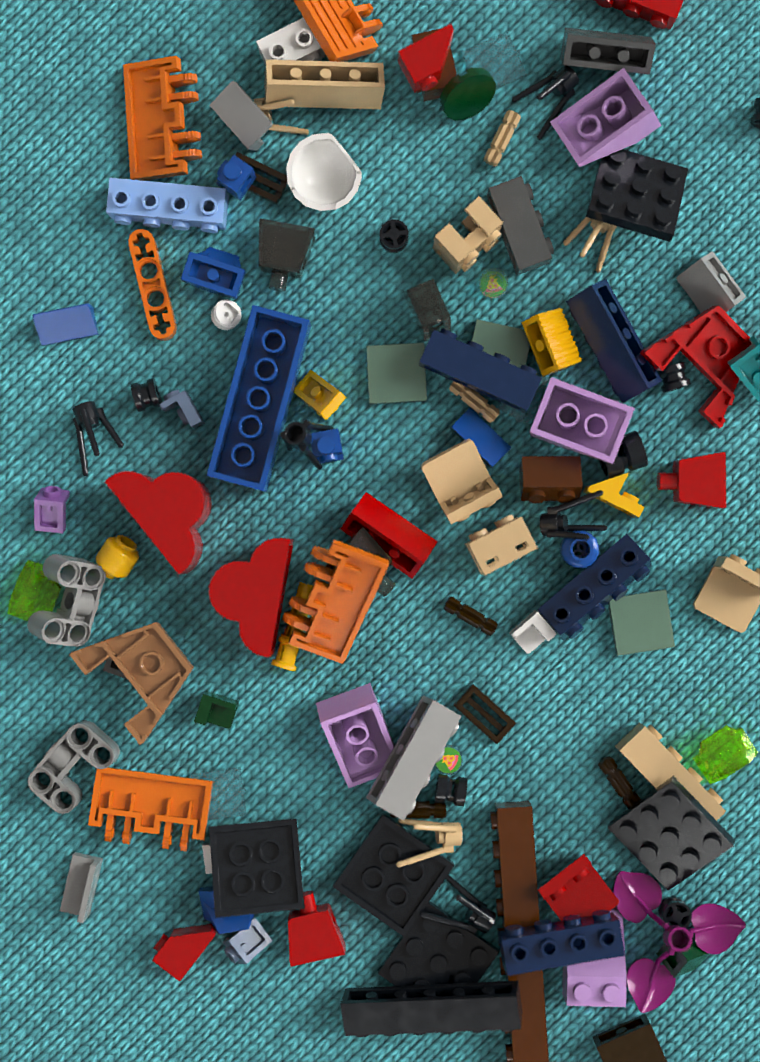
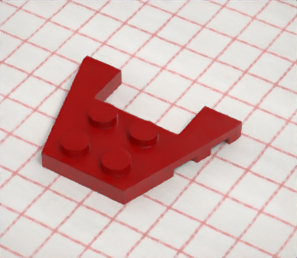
(708, 344)

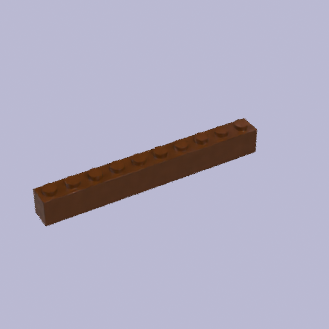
(520, 907)

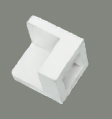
(532, 632)

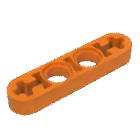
(151, 285)

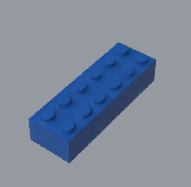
(259, 398)

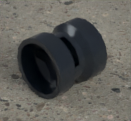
(444, 790)

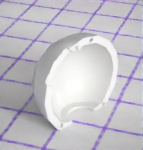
(322, 173)

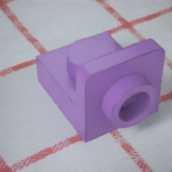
(50, 509)

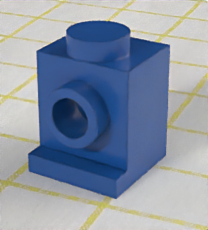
(235, 177)
(327, 446)

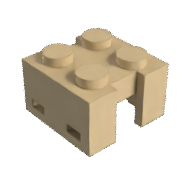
(484, 234)
(500, 544)

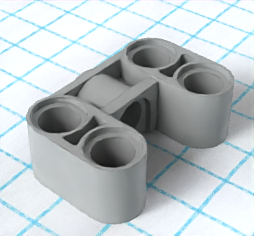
(77, 605)
(63, 757)

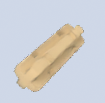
(502, 138)
(475, 401)

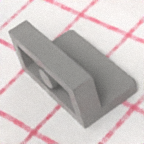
(242, 115)
(710, 284)
(81, 885)

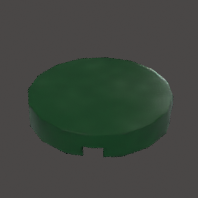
(467, 94)

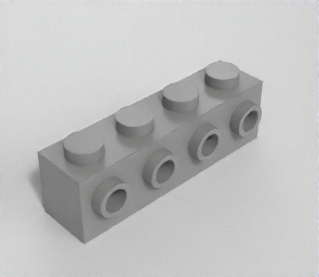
(414, 757)

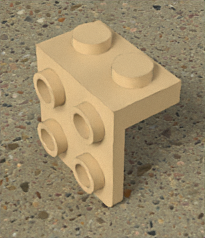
(460, 481)
(730, 593)

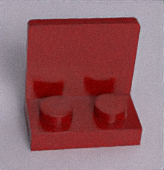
(578, 891)

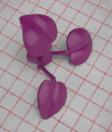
(713, 929)

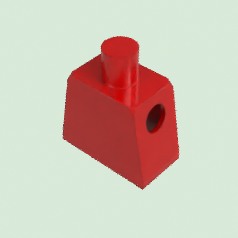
(697, 481)
(313, 933)

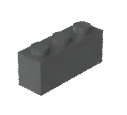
(607, 50)
(521, 225)

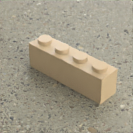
(325, 84)
(659, 764)

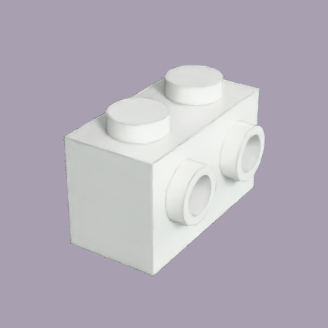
(291, 43)

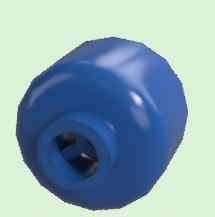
(588, 554)

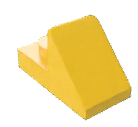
(319, 394)
(611, 487)

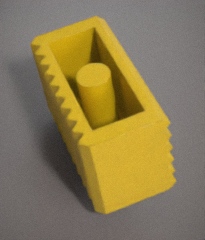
(551, 341)

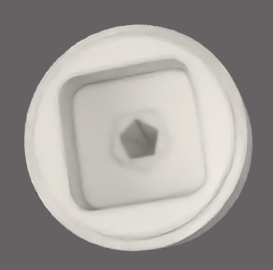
(226, 314)

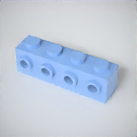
(167, 204)

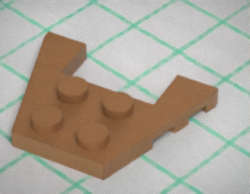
(149, 663)

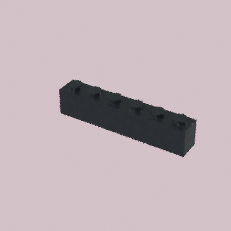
(432, 1008)

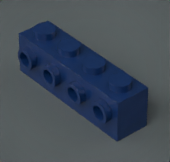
(613, 340)
(479, 370)
(596, 587)
(561, 942)

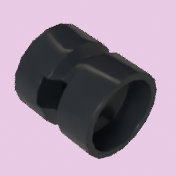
(632, 456)

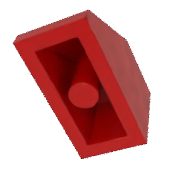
(426, 59)
(182, 948)

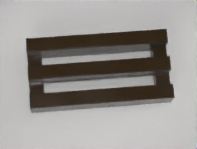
(270, 172)
(466, 697)

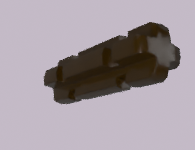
(470, 616)
(619, 781)
(424, 809)

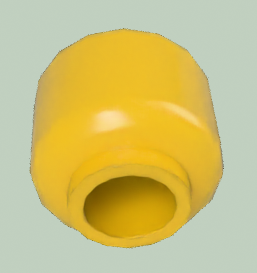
(117, 556)

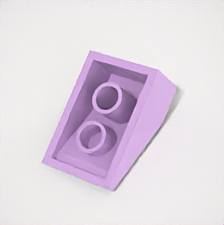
(606, 120)
(581, 421)
(356, 733)
(597, 982)

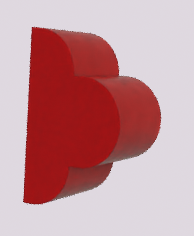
(167, 511)
(255, 593)

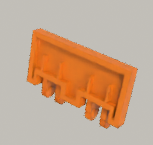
(340, 27)
(154, 114)
(338, 605)
(149, 801)

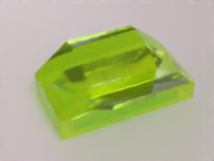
(32, 592)
(724, 753)

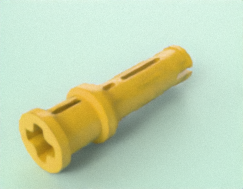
(287, 653)

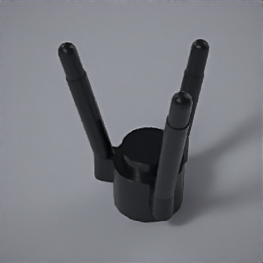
(560, 83)
(86, 419)
(299, 436)
(556, 525)
(478, 914)

